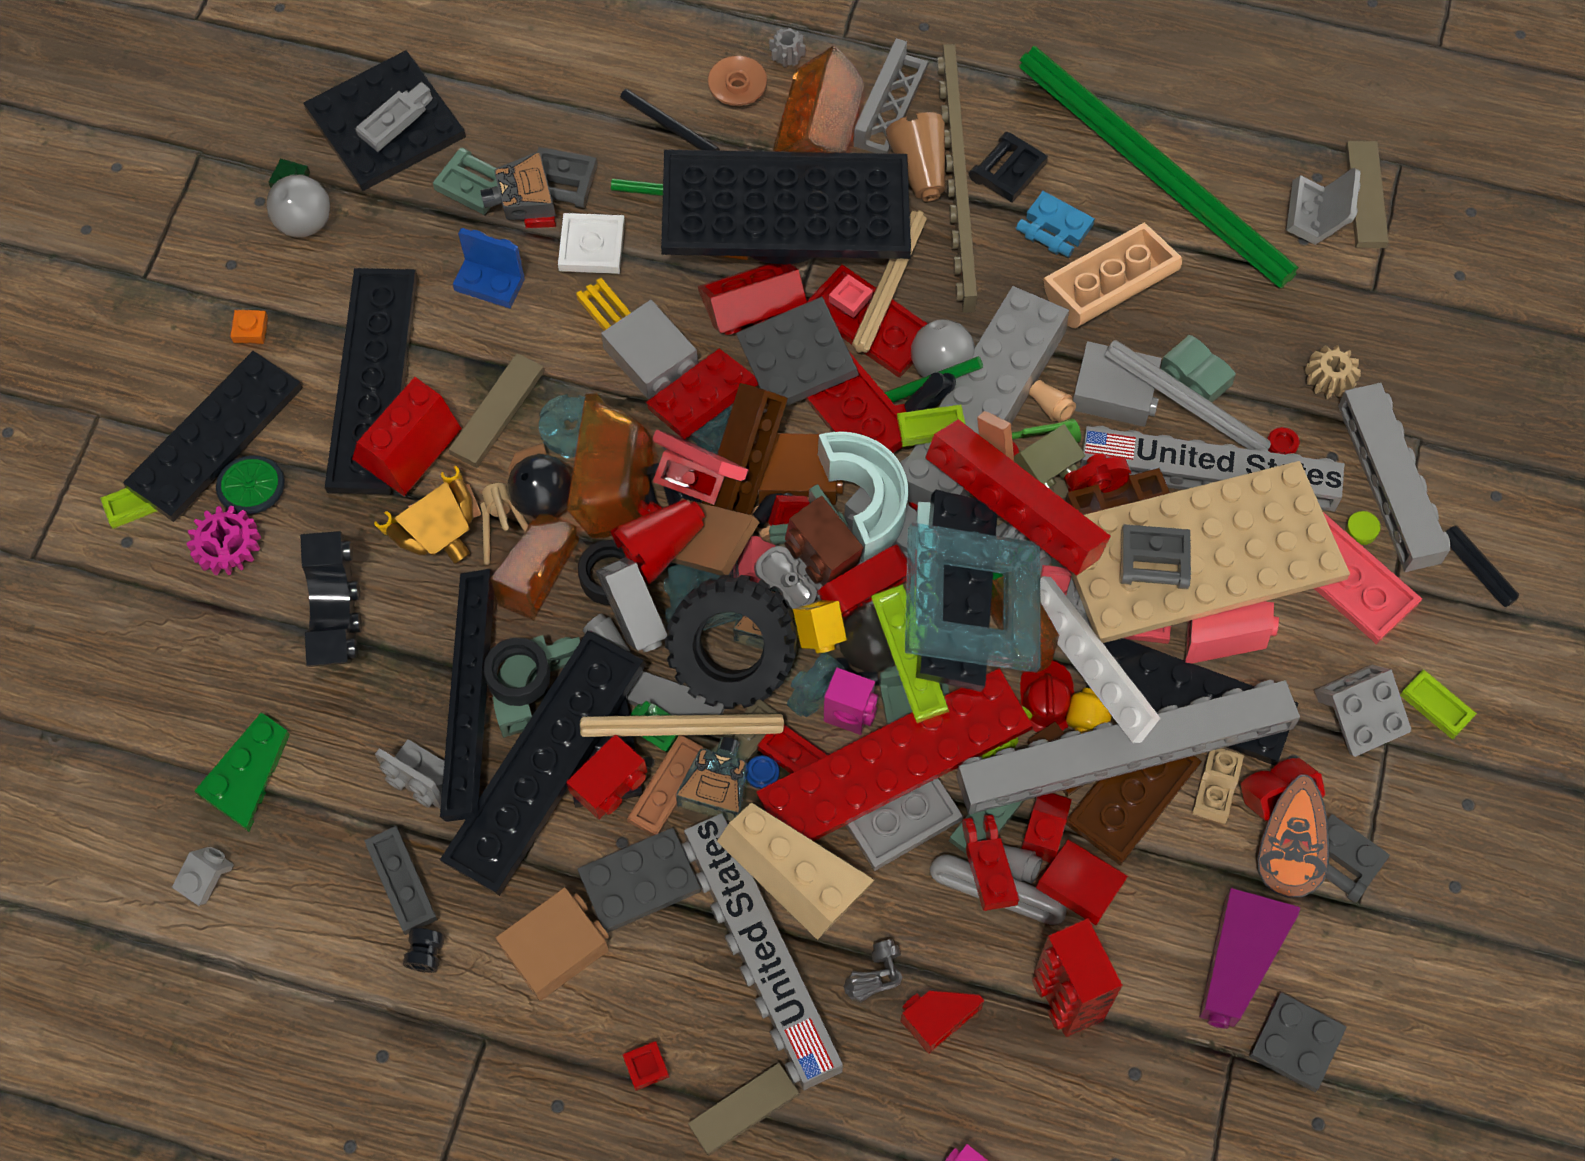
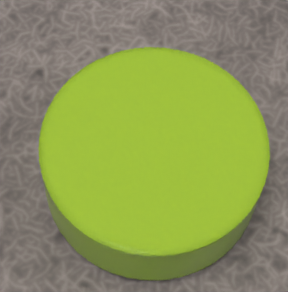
(1363, 527)

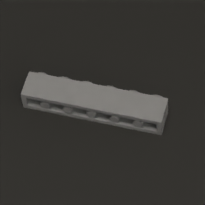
(1394, 477)

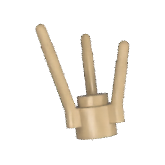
(498, 505)

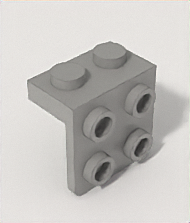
(1321, 210)

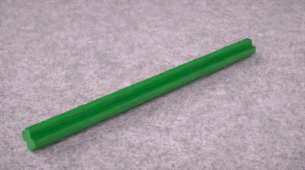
(1159, 167)

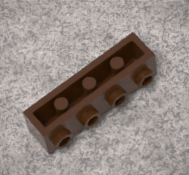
(749, 444)

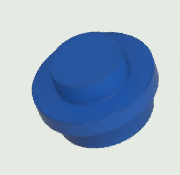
(762, 771)

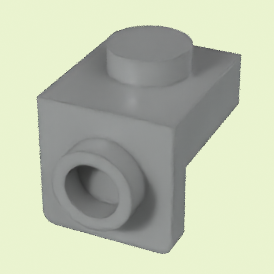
(201, 874)

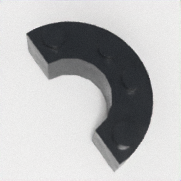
(331, 599)

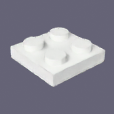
(591, 243)

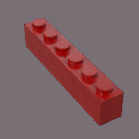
(1017, 497)

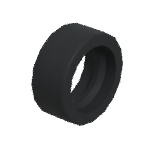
(589, 557)
(509, 648)

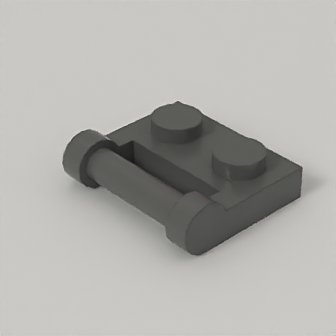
(569, 170)
(1155, 546)
(1354, 854)

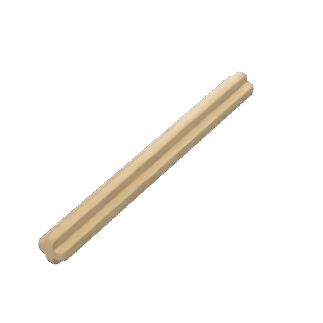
(885, 290)
(681, 725)

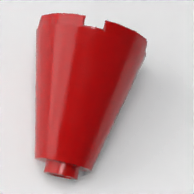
(659, 536)

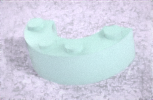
(880, 474)

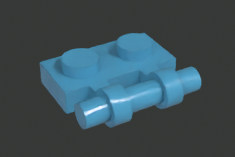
(1059, 218)

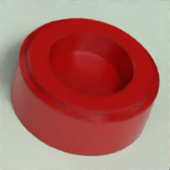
(1283, 441)

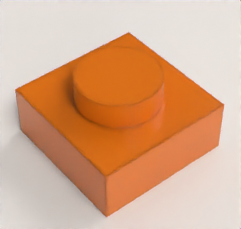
(249, 326)

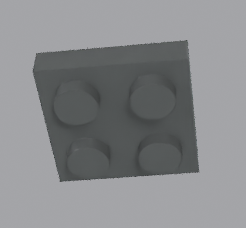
(1298, 1042)

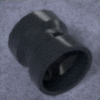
(423, 950)

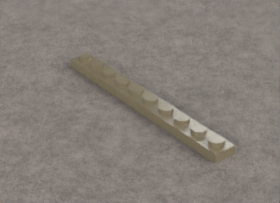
(957, 186)

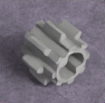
(787, 47)

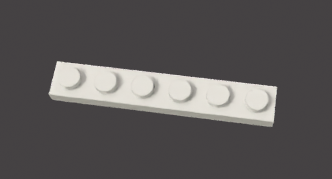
(1097, 665)

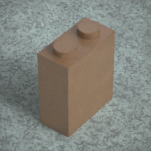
(553, 943)

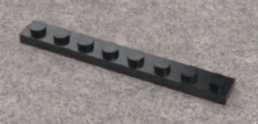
(467, 697)

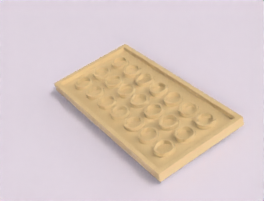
(1248, 545)

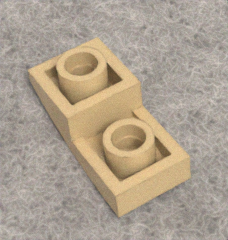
(1218, 785)

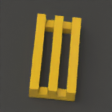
(593, 291)

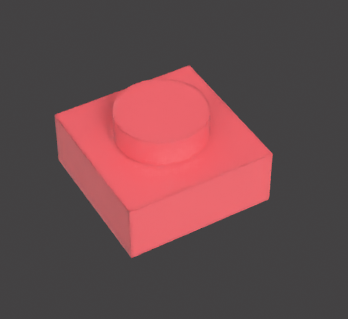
(850, 296)

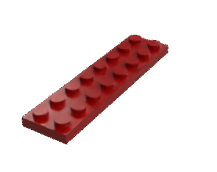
(896, 760)

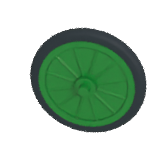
(250, 484)

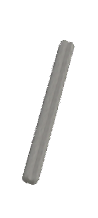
(1186, 397)

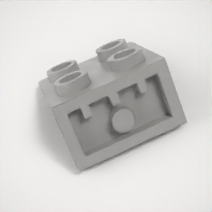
(1366, 708)
(414, 770)

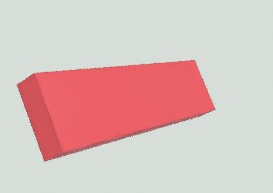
(700, 455)

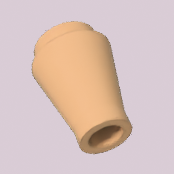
(1055, 403)

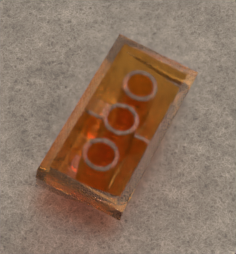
(821, 106)
(608, 468)

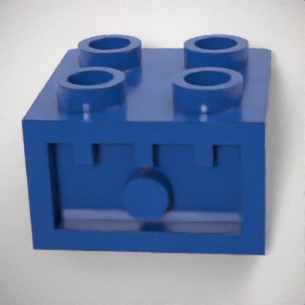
(490, 268)

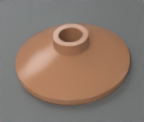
(737, 72)

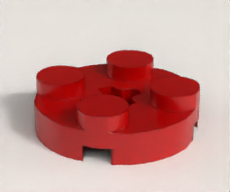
(1106, 472)

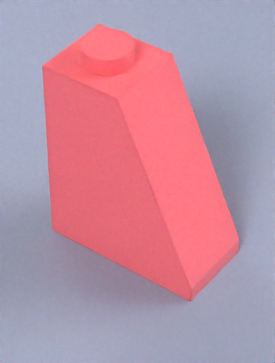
(1231, 632)

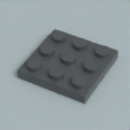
(798, 352)

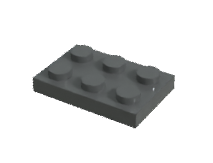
(639, 880)

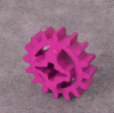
(211, 536)

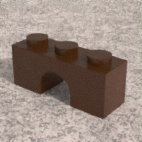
(1138, 488)

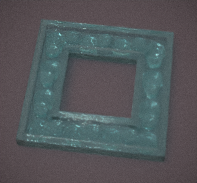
(926, 632)

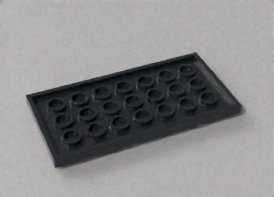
(785, 204)

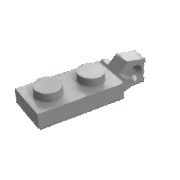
(394, 116)

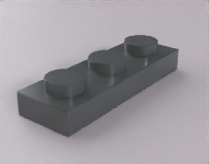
(400, 880)

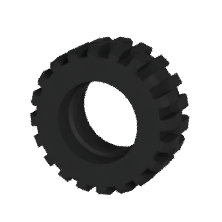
(707, 677)

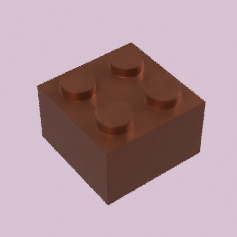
(822, 542)

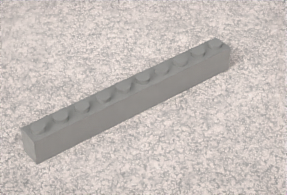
(1109, 752)

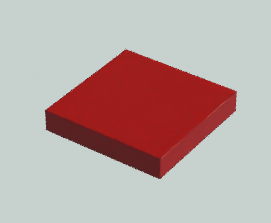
(1081, 882)

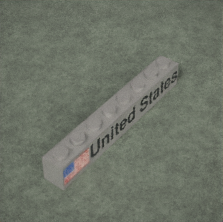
(1198, 463)
(764, 957)

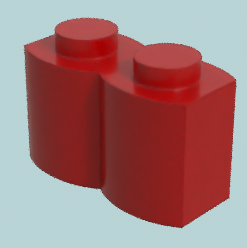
(1264, 787)

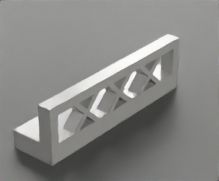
(881, 93)

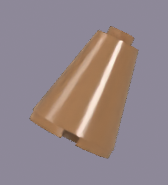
(925, 148)

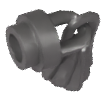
(865, 984)

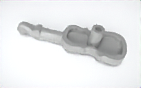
(779, 571)

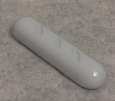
(1032, 903)

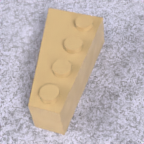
(794, 869)

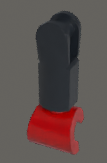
(930, 394)

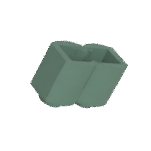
(1198, 368)

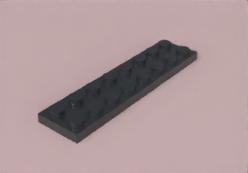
(370, 370)
(541, 763)

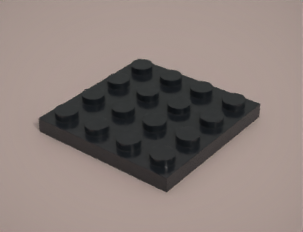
(351, 102)

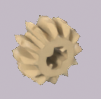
(1332, 371)

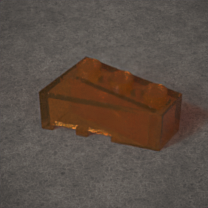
(534, 565)

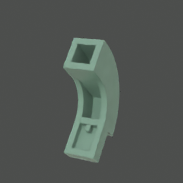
(522, 670)

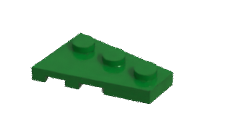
(242, 774)

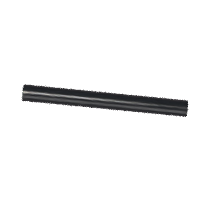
(667, 121)

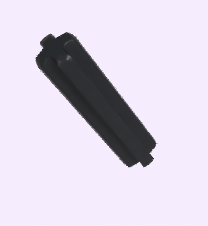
(1482, 567)

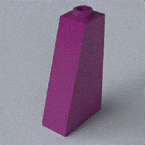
(1244, 948)

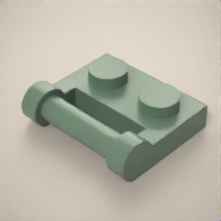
(464, 185)

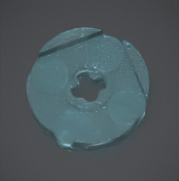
(552, 424)
(812, 686)

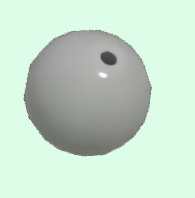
(298, 206)
(941, 346)

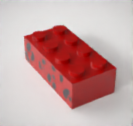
(1076, 978)

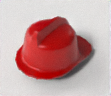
(1047, 695)

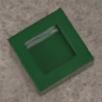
(286, 168)

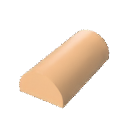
(1111, 274)

